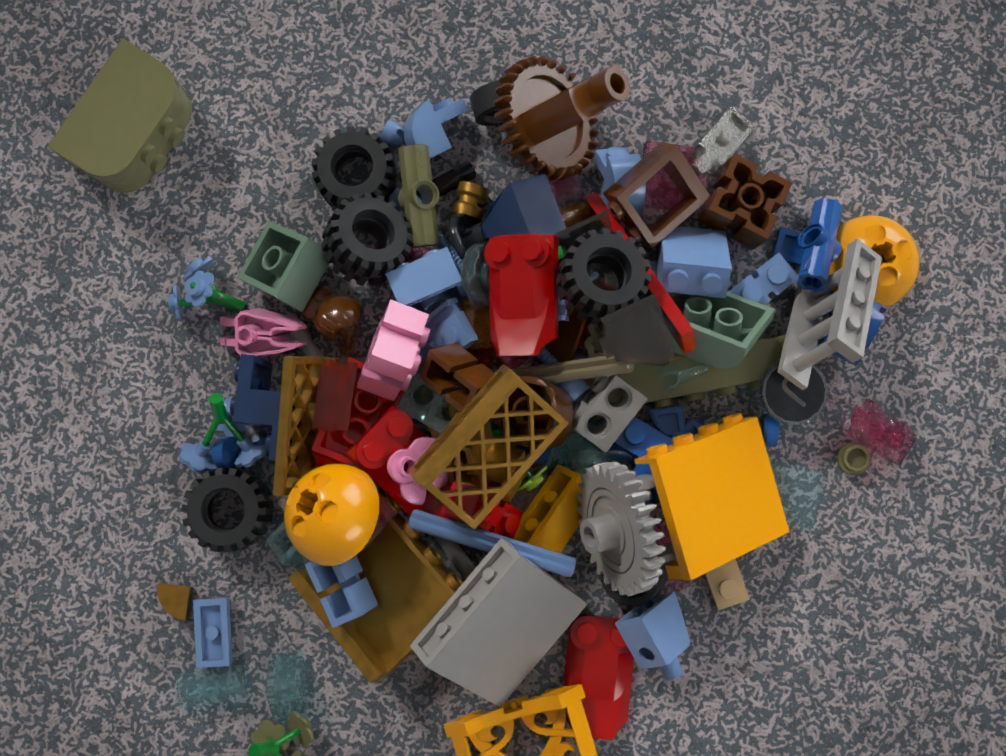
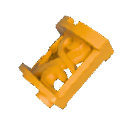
(552, 703)

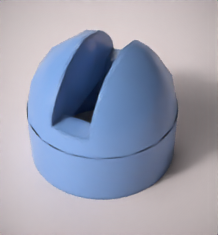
(393, 134)

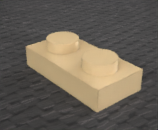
(727, 585)

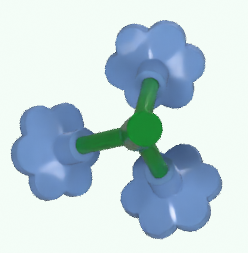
(199, 455)

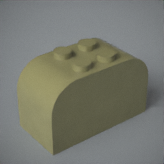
(125, 121)

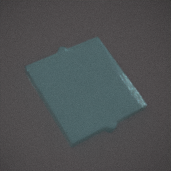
(798, 491)

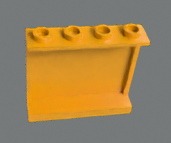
(716, 494)

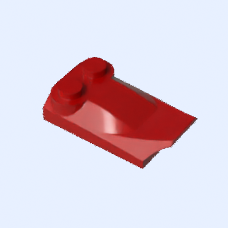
(523, 292)
(365, 411)
(374, 448)
(604, 667)

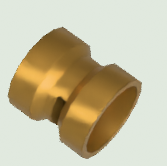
(470, 199)

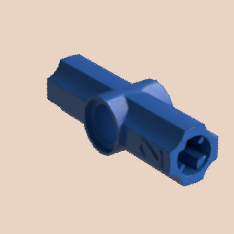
(819, 245)

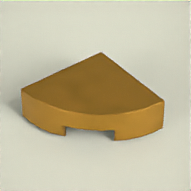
(175, 599)

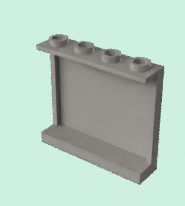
(498, 624)

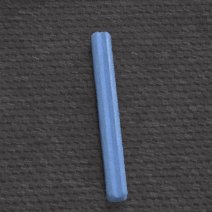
(486, 540)

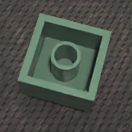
(285, 266)

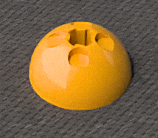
(894, 243)
(331, 513)

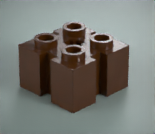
(744, 201)

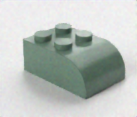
(722, 327)

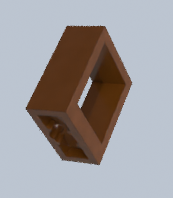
(683, 177)

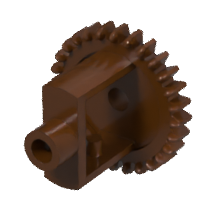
(551, 117)

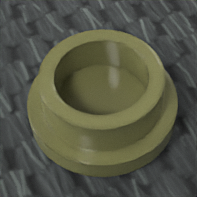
(854, 458)

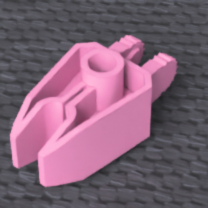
(261, 332)

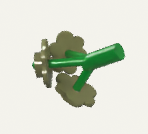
(271, 739)

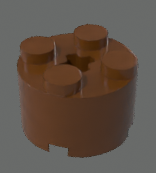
(550, 393)

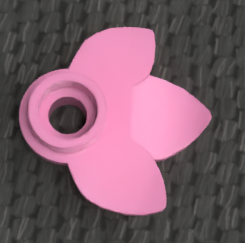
(410, 489)

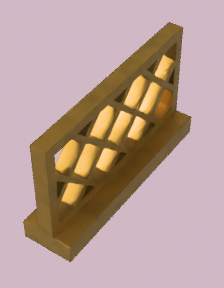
(466, 425)
(302, 438)

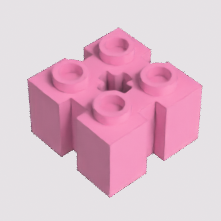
(394, 351)

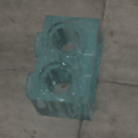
(433, 414)

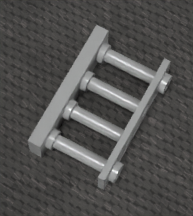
(845, 328)

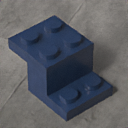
(254, 401)

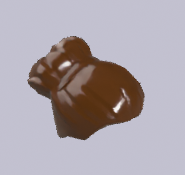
(331, 312)

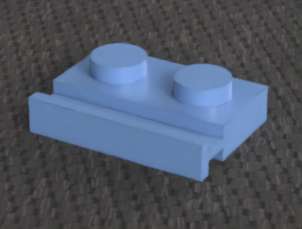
(447, 327)

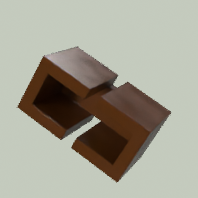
(452, 369)

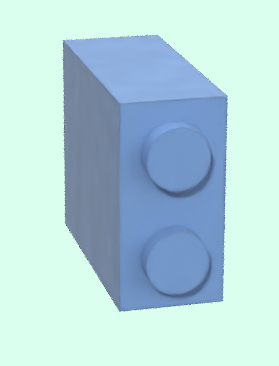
(694, 262)

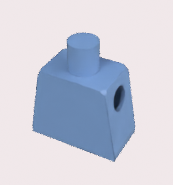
(656, 634)

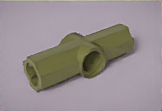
(417, 176)

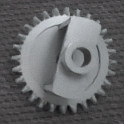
(619, 527)

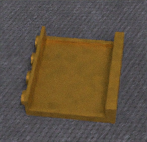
(409, 592)

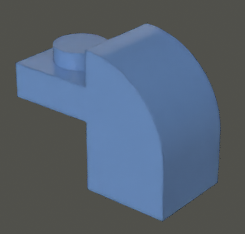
(425, 126)
(613, 165)

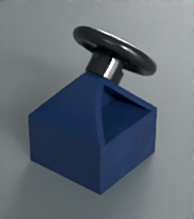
(519, 209)

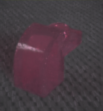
(881, 433)

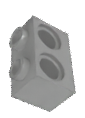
(614, 414)

